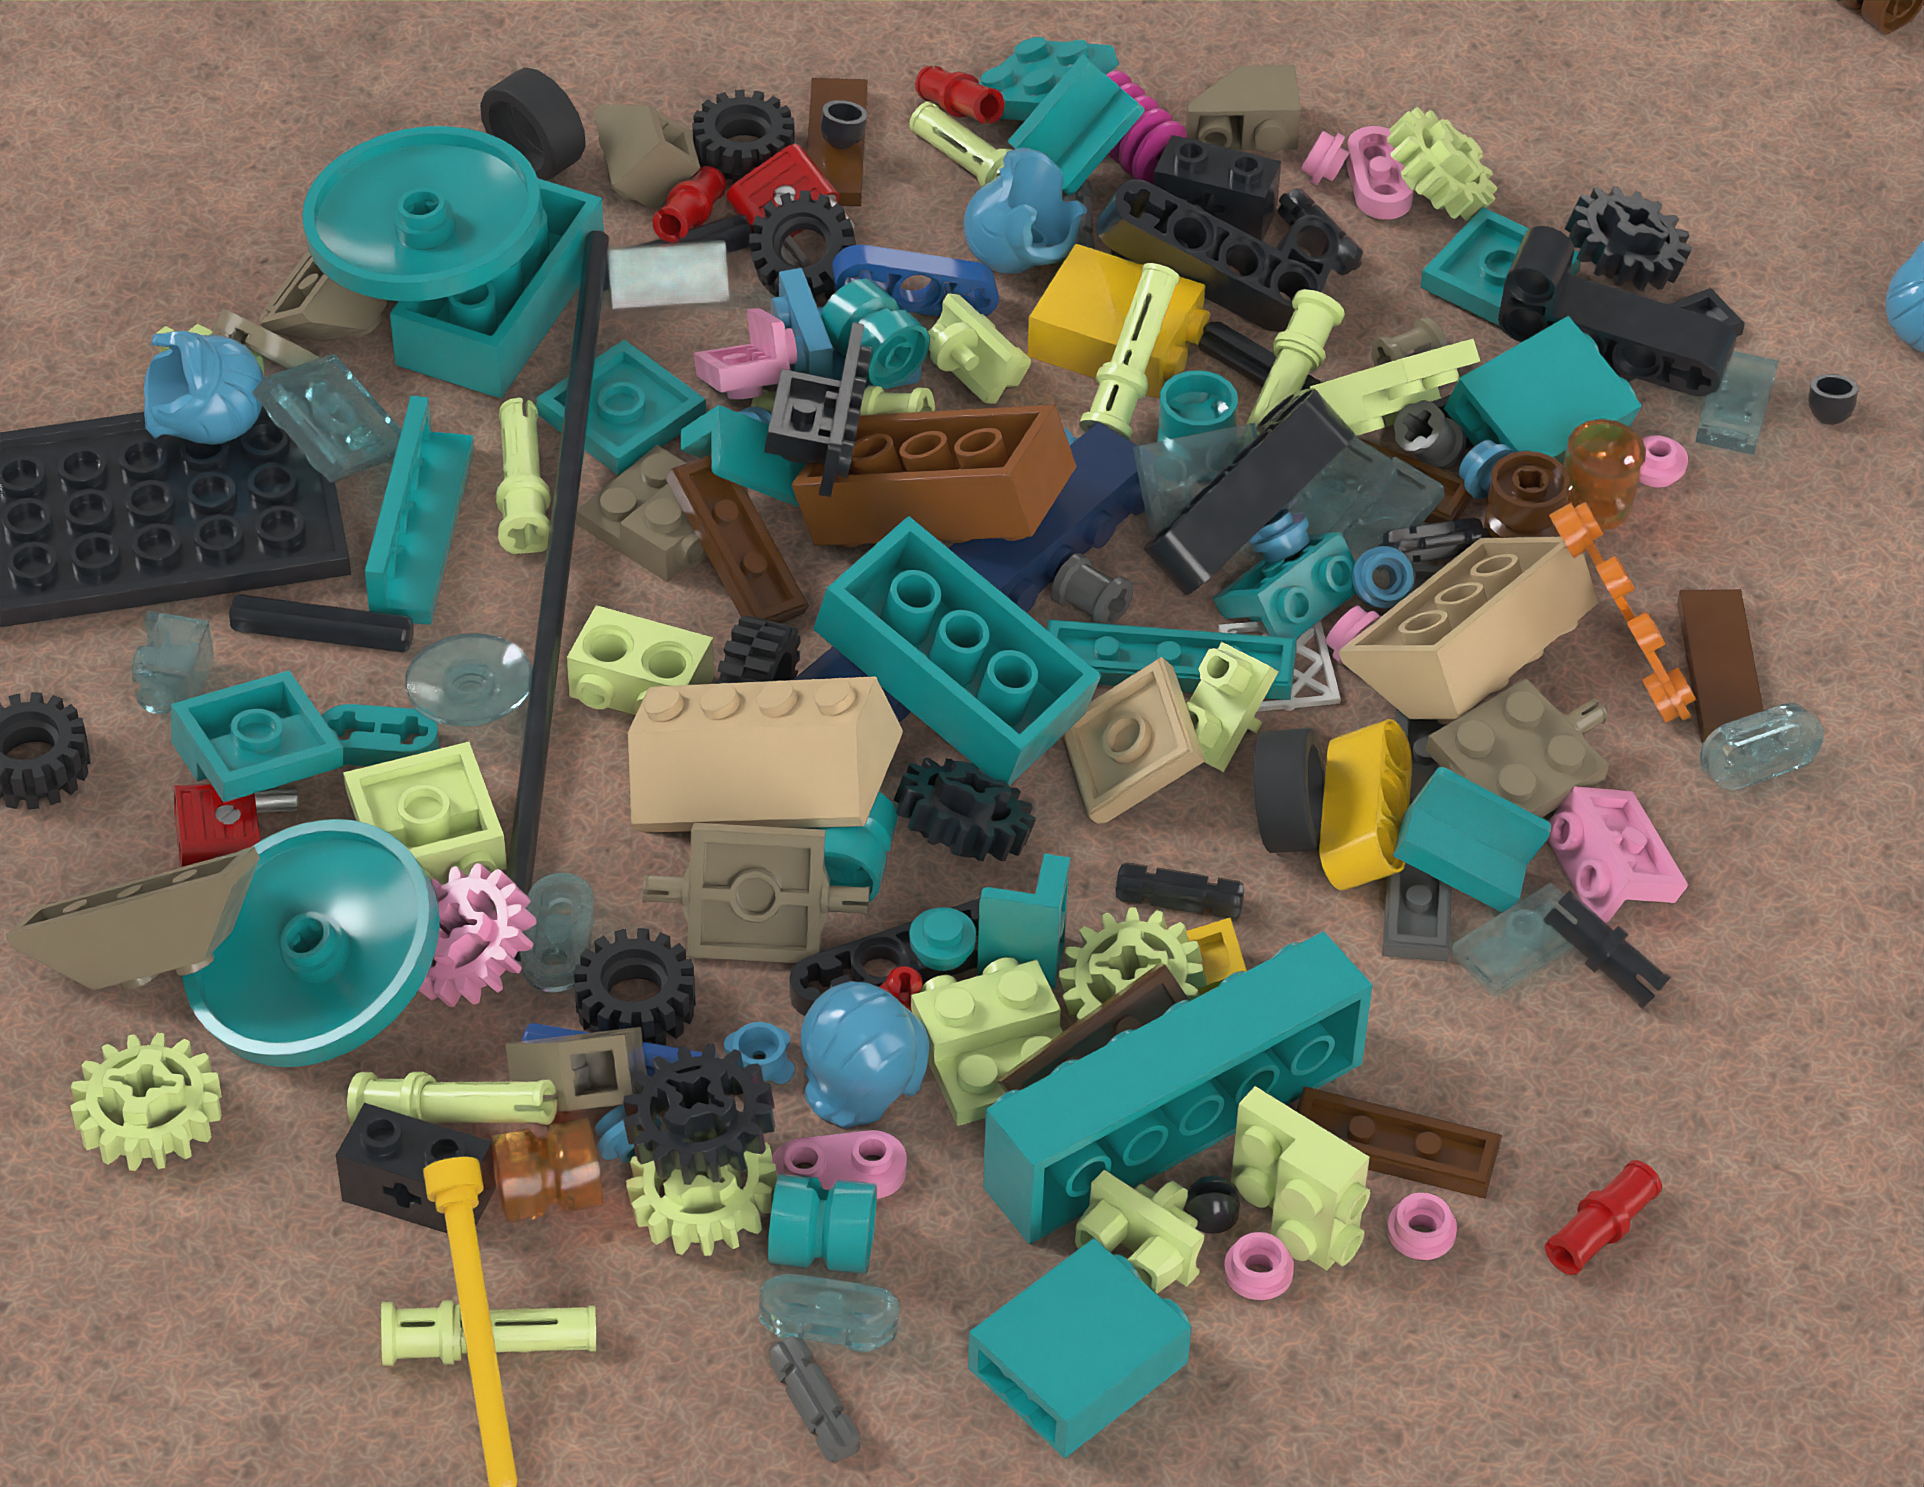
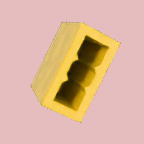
(1086, 310)

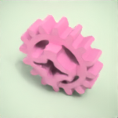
(474, 938)

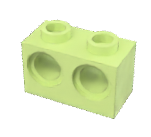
(627, 654)

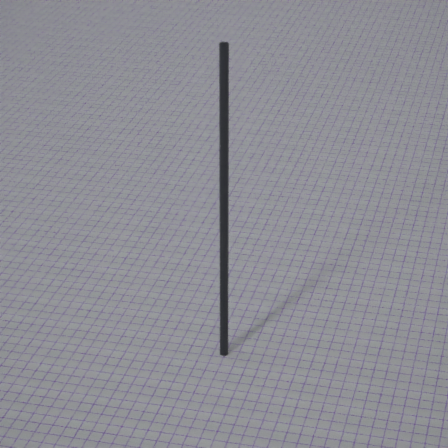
(557, 566)

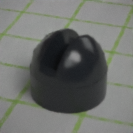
(843, 123)
(1832, 398)
(1213, 1203)

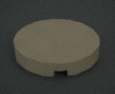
(262, 340)

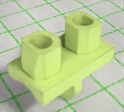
(975, 350)
(1227, 701)
(1146, 1224)

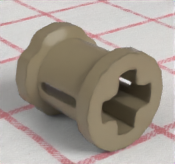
(1423, 332)

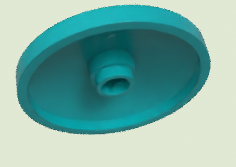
(422, 213)
(321, 947)

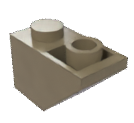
(1248, 110)
(644, 152)
(584, 1068)

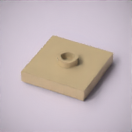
(1132, 742)

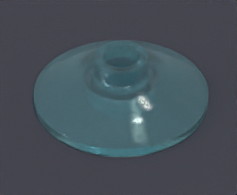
(468, 679)

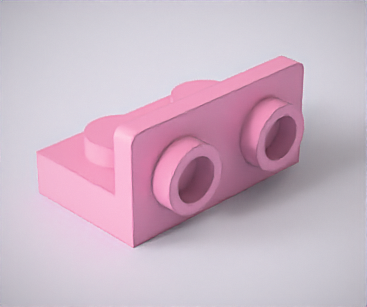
(1612, 851)

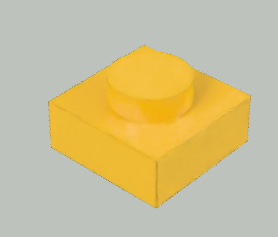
(1219, 952)

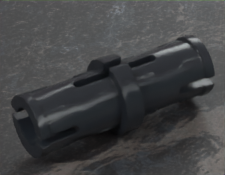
(1606, 949)

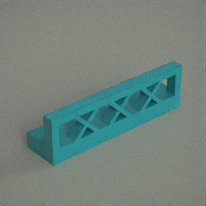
(417, 517)

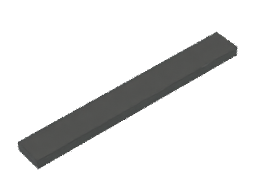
(1415, 902)

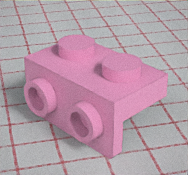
(749, 367)

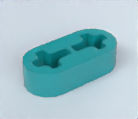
(380, 733)

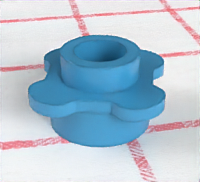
(764, 1040)

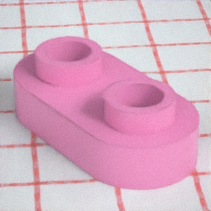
(1376, 175)
(842, 1158)

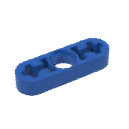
(895, 266)

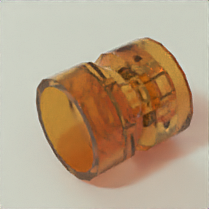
(1604, 469)
(547, 1170)

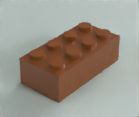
(948, 471)

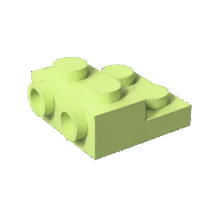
(1388, 388)
(433, 807)
(984, 1030)
(1305, 1178)

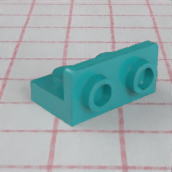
(1295, 590)

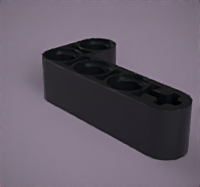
(1264, 271)
(1630, 330)
(1249, 491)

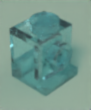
(173, 661)

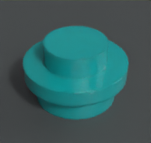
(942, 938)

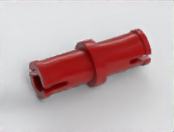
(960, 94)
(689, 204)
(1603, 1217)

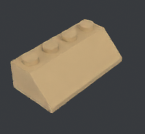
(1472, 626)
(760, 754)

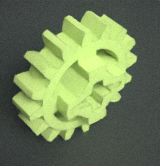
(1441, 164)
(1123, 953)
(152, 1101)
(703, 1209)

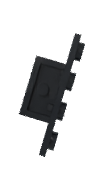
(819, 416)

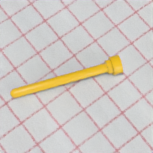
(455, 1190)

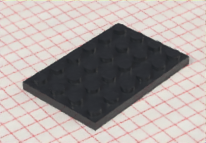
(128, 520)

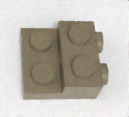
(644, 517)

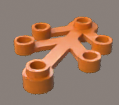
(1667, 689)

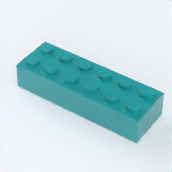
(1174, 1083)

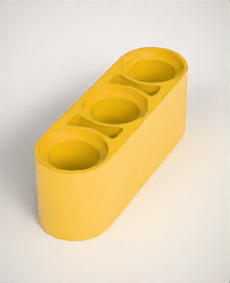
(1364, 804)

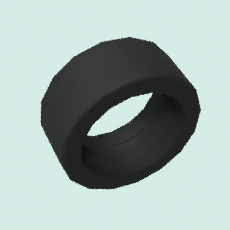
(536, 120)
(1289, 789)

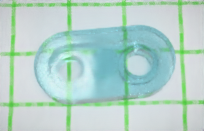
(1757, 750)
(557, 935)
(829, 1311)

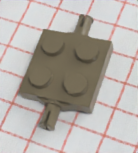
(1523, 748)
(755, 893)

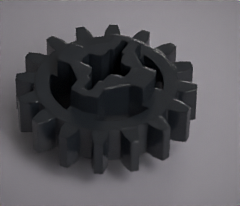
(1628, 238)
(964, 809)
(699, 1114)

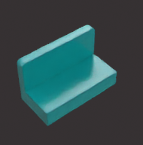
(1079, 122)
(739, 454)
(1470, 838)
(1027, 923)

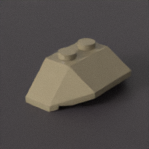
(318, 307)
(140, 925)

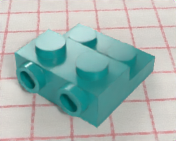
(254, 736)

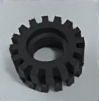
(737, 118)
(794, 216)
(760, 652)
(55, 769)
(635, 960)

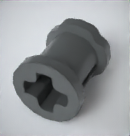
(1429, 435)
(1091, 590)

